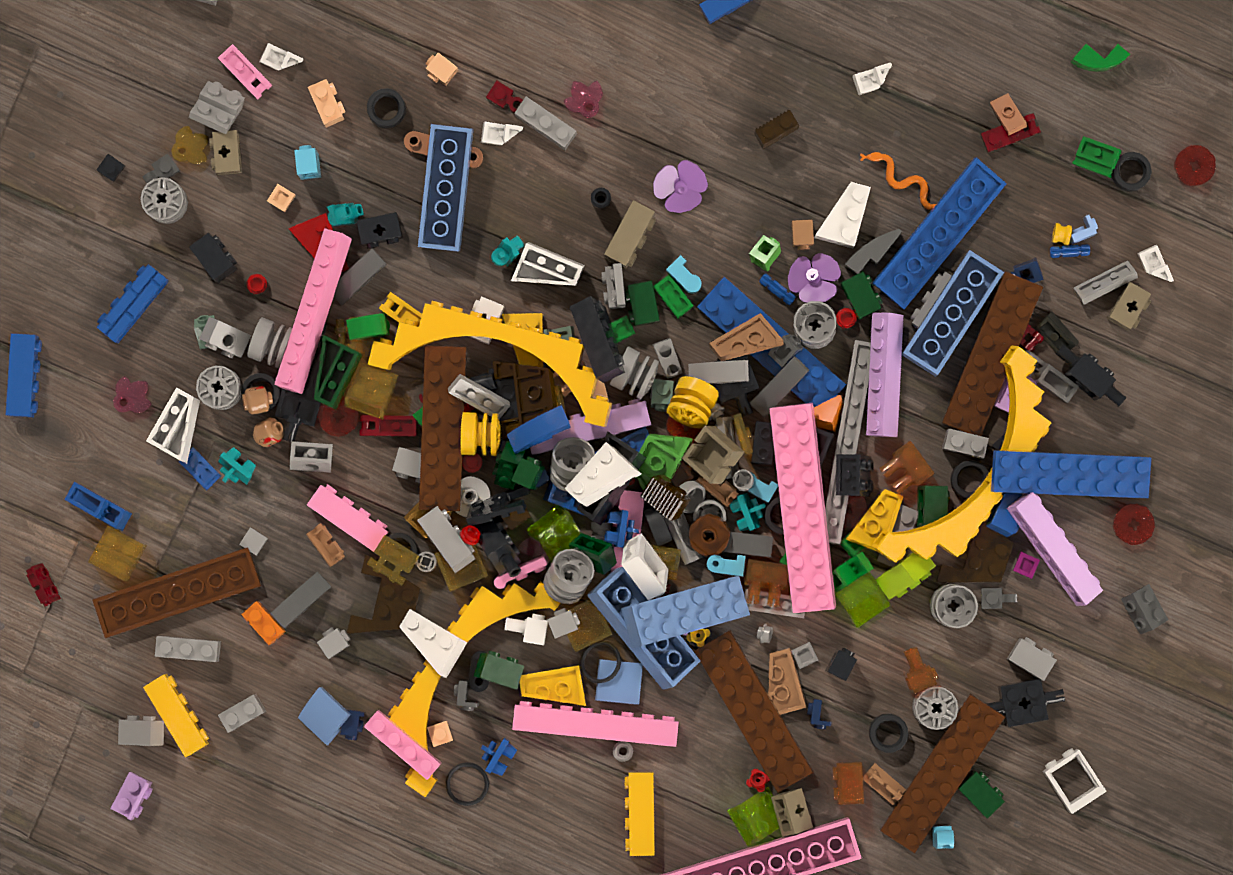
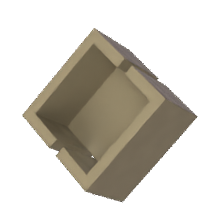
(715, 457)

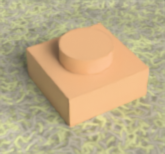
(281, 198)
(440, 733)

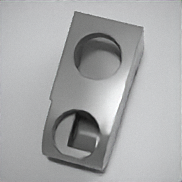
(667, 358)

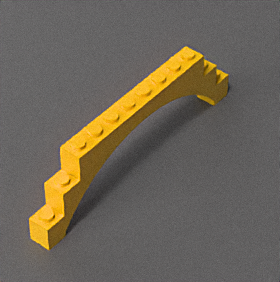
(444, 323)
(1022, 434)
(481, 612)

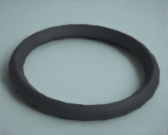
(617, 666)
(486, 780)

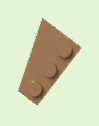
(746, 338)
(784, 682)

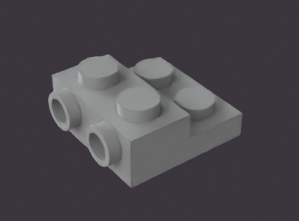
(217, 107)
(615, 289)

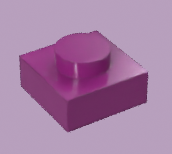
(1026, 565)

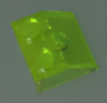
(862, 599)

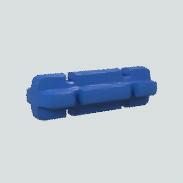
(1069, 251)
(777, 289)

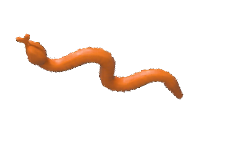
(876, 157)

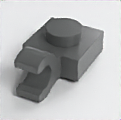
(163, 168)
(992, 598)

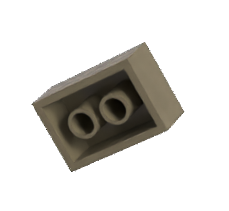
(630, 235)

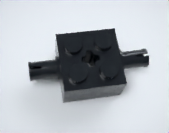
(1090, 376)
(738, 390)
(499, 547)
(1037, 700)

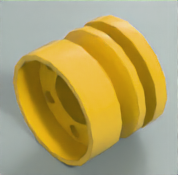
(692, 402)
(480, 434)

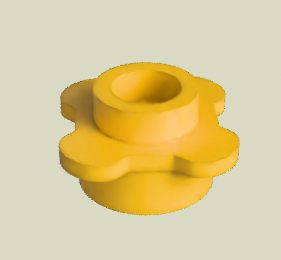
(704, 633)

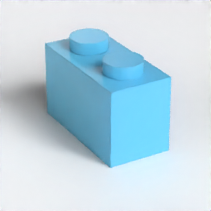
(307, 162)

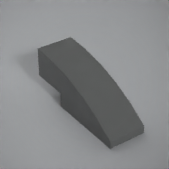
(872, 251)
(358, 276)
(1052, 380)
(779, 386)
(749, 544)
(300, 600)

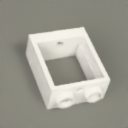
(645, 567)
(1086, 797)

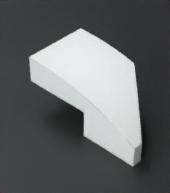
(278, 58)
(871, 79)
(498, 133)
(1154, 264)

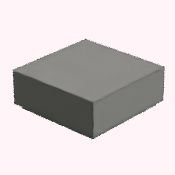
(253, 541)
(804, 655)

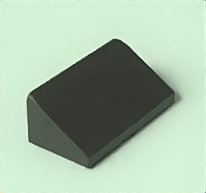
(1056, 333)

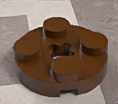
(720, 532)

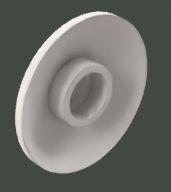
(479, 492)

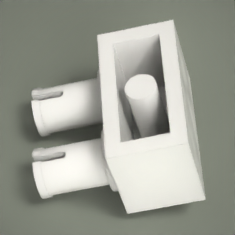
(533, 628)

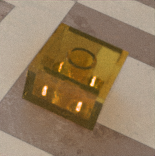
(371, 390)
(117, 553)
(470, 573)
(591, 627)

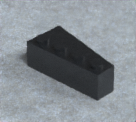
(598, 338)
(599, 510)

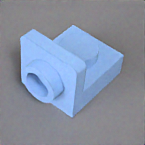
(1081, 233)

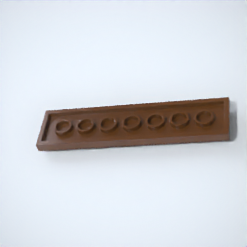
(984, 371)
(441, 430)
(176, 592)
(754, 711)
(942, 773)

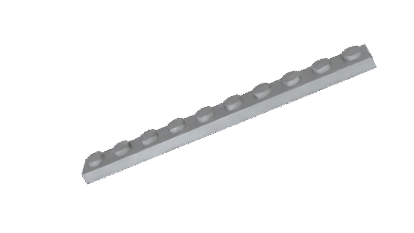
(848, 433)

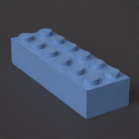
(445, 187)
(952, 313)
(685, 611)
(666, 659)

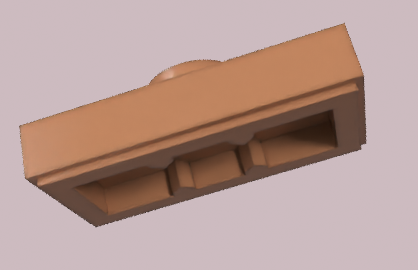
(1008, 114)

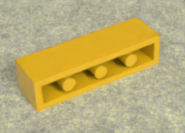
(176, 715)
(641, 814)

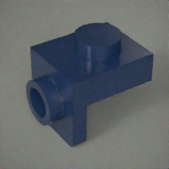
(814, 710)

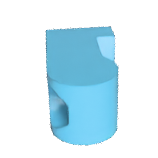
(683, 277)
(763, 490)
(725, 566)
(942, 837)

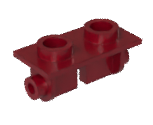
(40, 576)

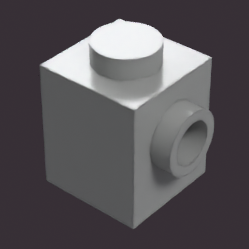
(563, 622)
(334, 642)

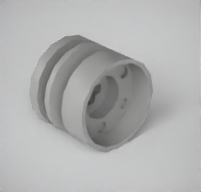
(175, 196)
(808, 314)
(268, 342)
(636, 373)
(224, 398)
(568, 460)
(568, 576)
(965, 608)
(923, 710)

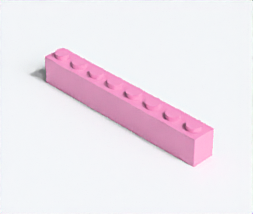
(313, 311)
(595, 725)

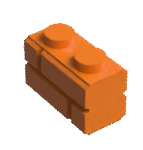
(263, 622)

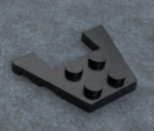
(497, 505)

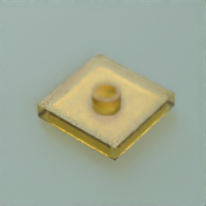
(743, 434)

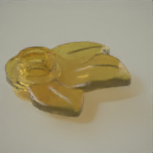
(192, 144)

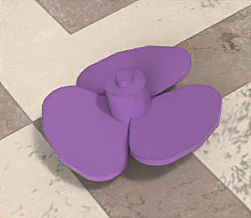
(686, 186)
(810, 282)

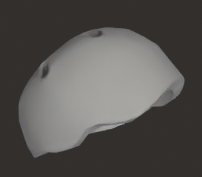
(695, 492)
(711, 510)

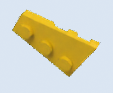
(527, 320)
(878, 517)
(554, 685)

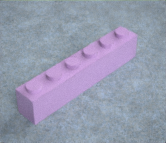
(884, 375)
(620, 420)
(1055, 549)

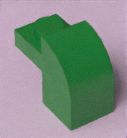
(368, 326)
(850, 571)

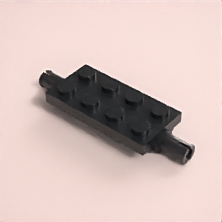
(301, 408)

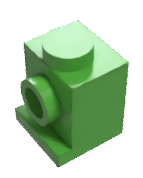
(765, 245)

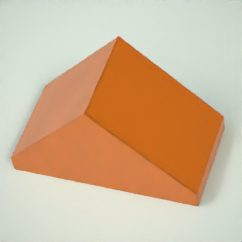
(829, 413)

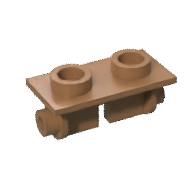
(723, 492)
(322, 541)
(884, 784)

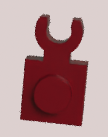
(502, 95)

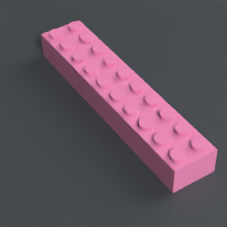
(803, 508)
(789, 855)

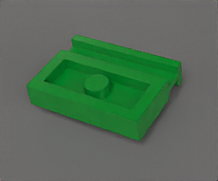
(1097, 157)

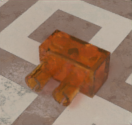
(912, 462)
(765, 575)
(919, 675)
(849, 783)

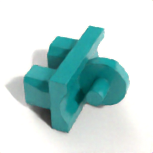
(344, 214)
(507, 251)
(233, 470)
(750, 509)

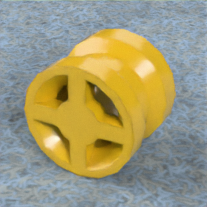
(1061, 234)

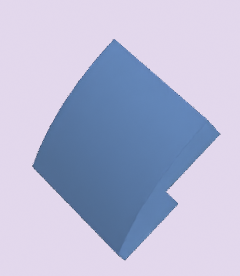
(624, 686)
(324, 715)

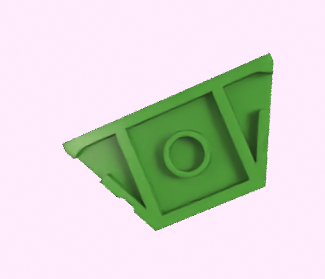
(663, 456)

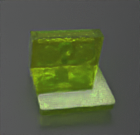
(554, 531)
(755, 817)

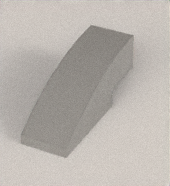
(720, 372)

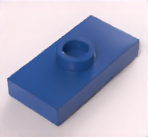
(200, 469)

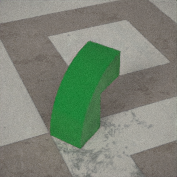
(1091, 61)

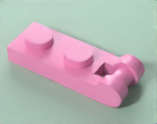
(244, 71)
(537, 564)

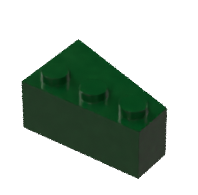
(335, 371)

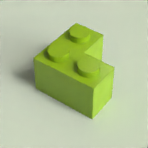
(904, 575)

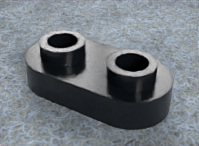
(485, 684)

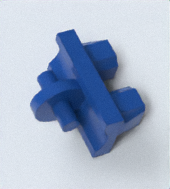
(618, 537)
(496, 766)

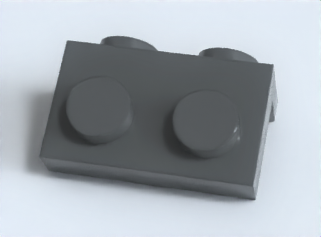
(1144, 609)
(461, 693)

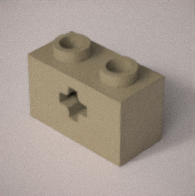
(232, 163)
(1120, 313)
(792, 812)

